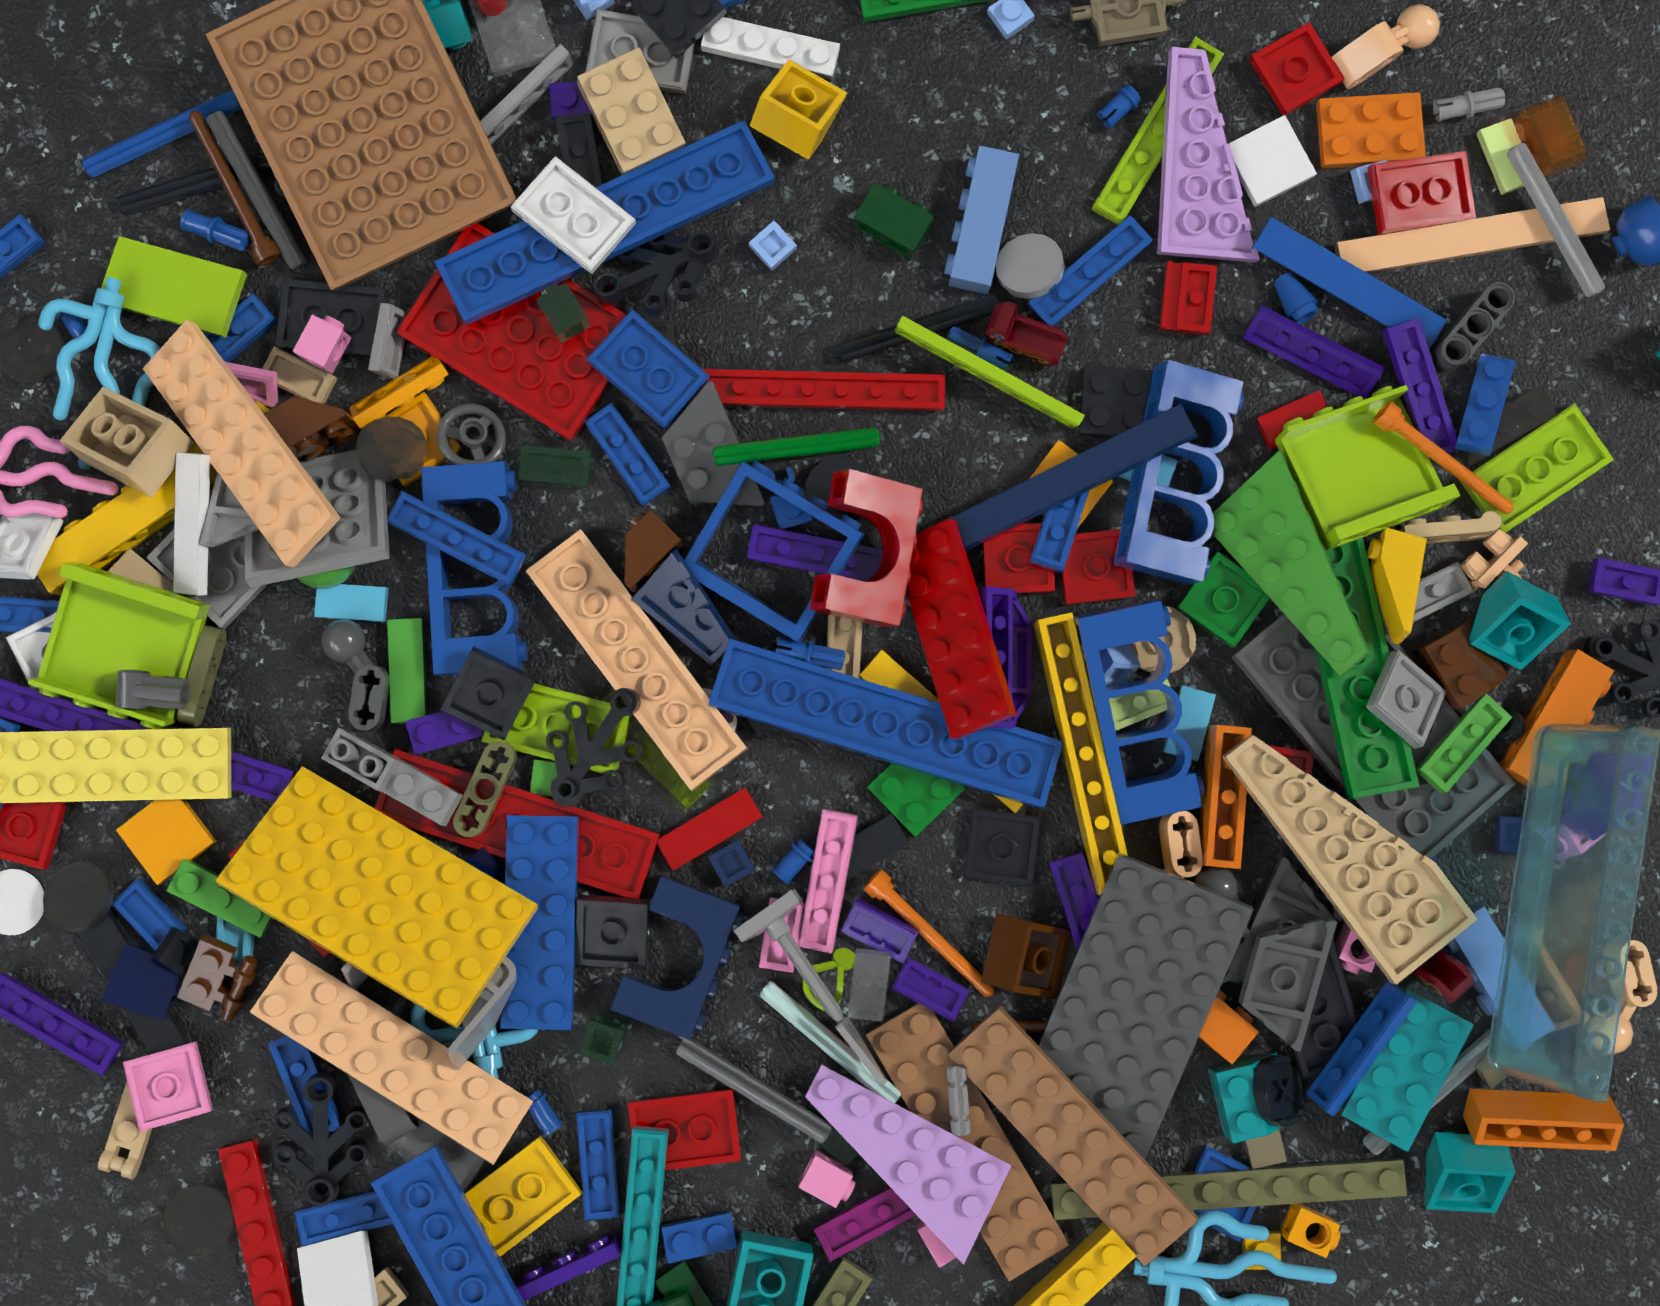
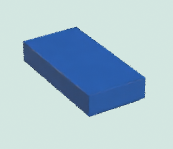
(146, 913)

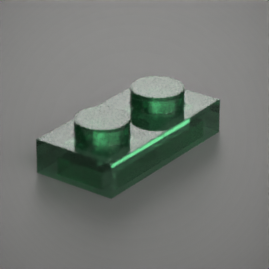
(555, 466)

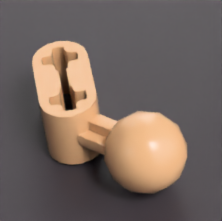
(1381, 45)
(1181, 844)
(1642, 979)

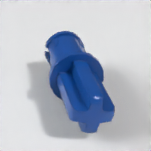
(214, 230)
(979, 347)
(812, 653)

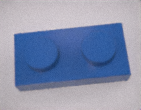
(698, 1236)

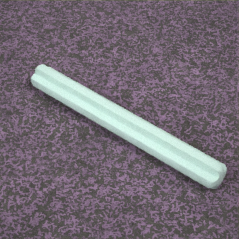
(826, 1040)

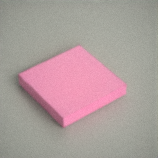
(168, 1086)

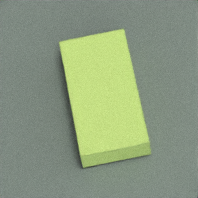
(1496, 142)

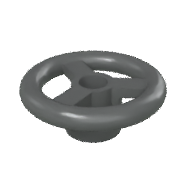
(477, 425)

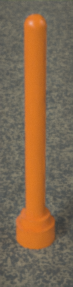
(1391, 419)
(881, 888)

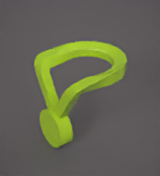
(842, 960)

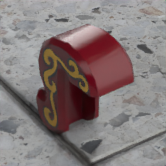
(1025, 336)
(1445, 976)

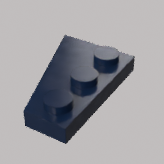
(684, 608)

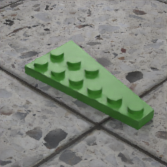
(1281, 550)

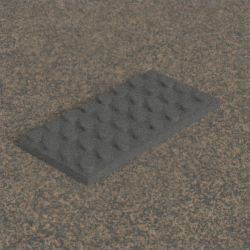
(1288, 676)
(1141, 992)

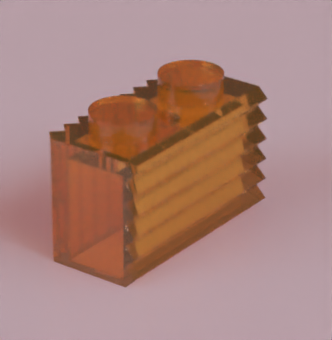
(1551, 136)

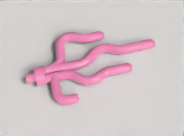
(41, 470)

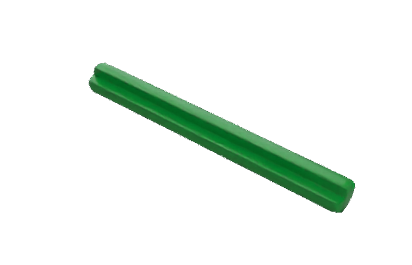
(795, 446)

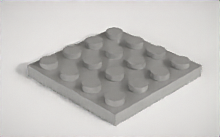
(352, 541)

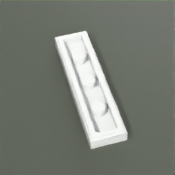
(191, 509)

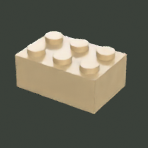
(630, 111)
(127, 441)

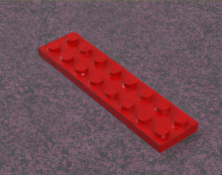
(610, 851)

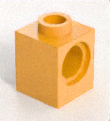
(1295, 1227)

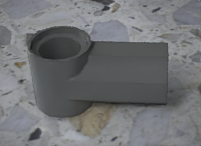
(140, 690)

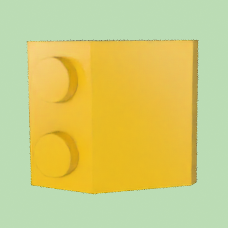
(797, 109)

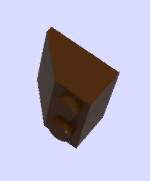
(647, 547)
(1460, 666)
(1025, 956)

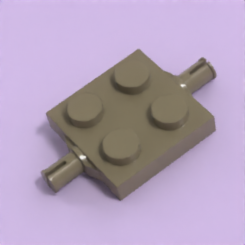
(1125, 19)

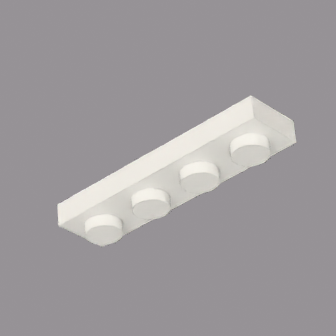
(770, 46)

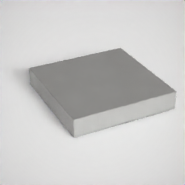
(1406, 699)

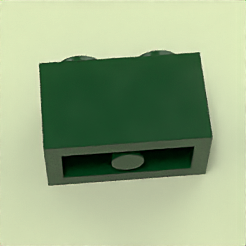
(894, 220)

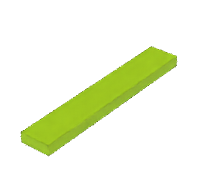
(1142, 155)
(988, 373)

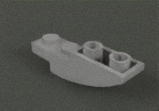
(392, 776)

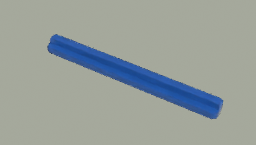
(156, 136)

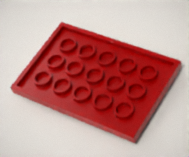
(516, 349)

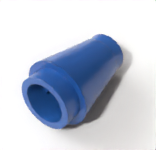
(1296, 299)

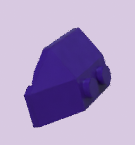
(1013, 643)

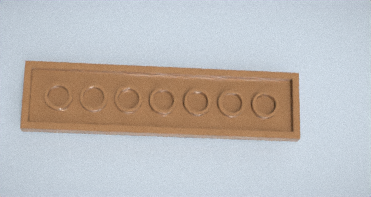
(916, 1058)
(1073, 1136)

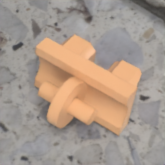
(1504, 551)

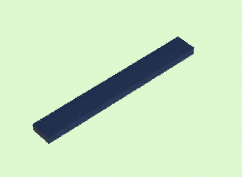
(1075, 476)

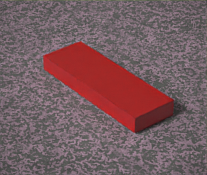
(709, 829)

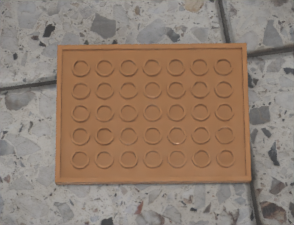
(362, 127)

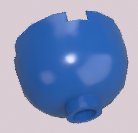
(1639, 232)

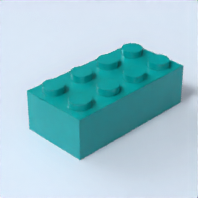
(1408, 1074)
(770, 1271)

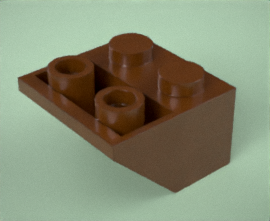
(311, 426)

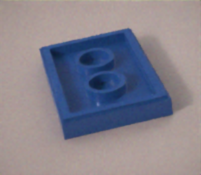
(648, 369)

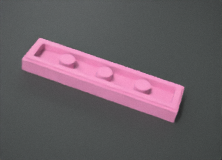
(827, 880)

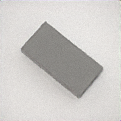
(387, 344)

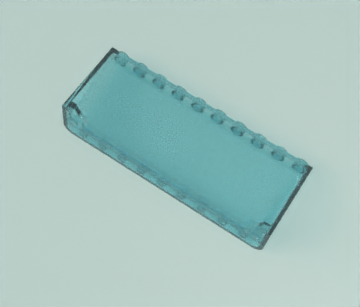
(1573, 906)

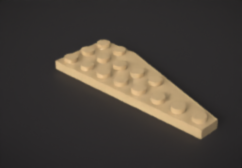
(1375, 881)

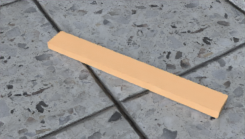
(1468, 237)

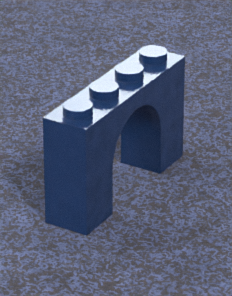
(680, 1007)

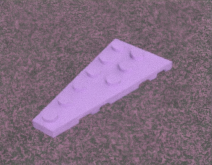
(1199, 179)
(926, 1166)

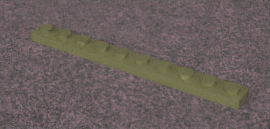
(1264, 1186)

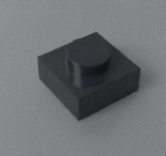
(176, 951)

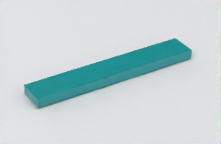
(642, 1216)

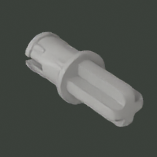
(1468, 104)

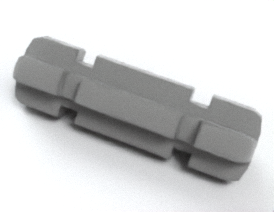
(958, 1100)

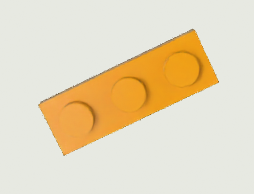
(399, 391)

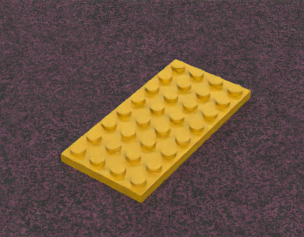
(378, 896)

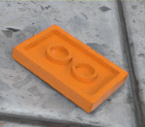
(1369, 129)

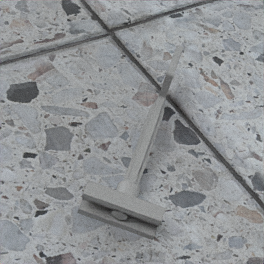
(772, 920)

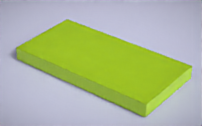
(175, 286)
(1542, 466)
(545, 713)

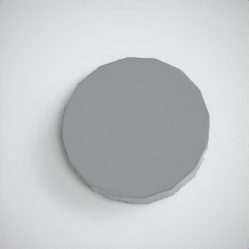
(1030, 265)

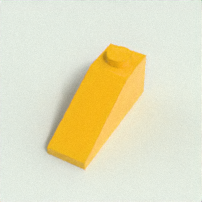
(1396, 578)

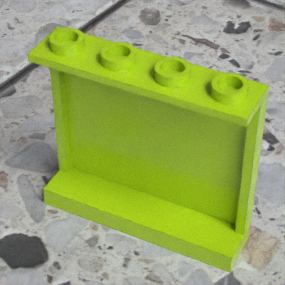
(1357, 474)
(114, 626)

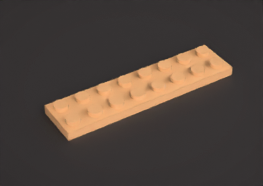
(241, 444)
(636, 657)
(391, 1057)

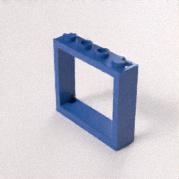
(739, 596)

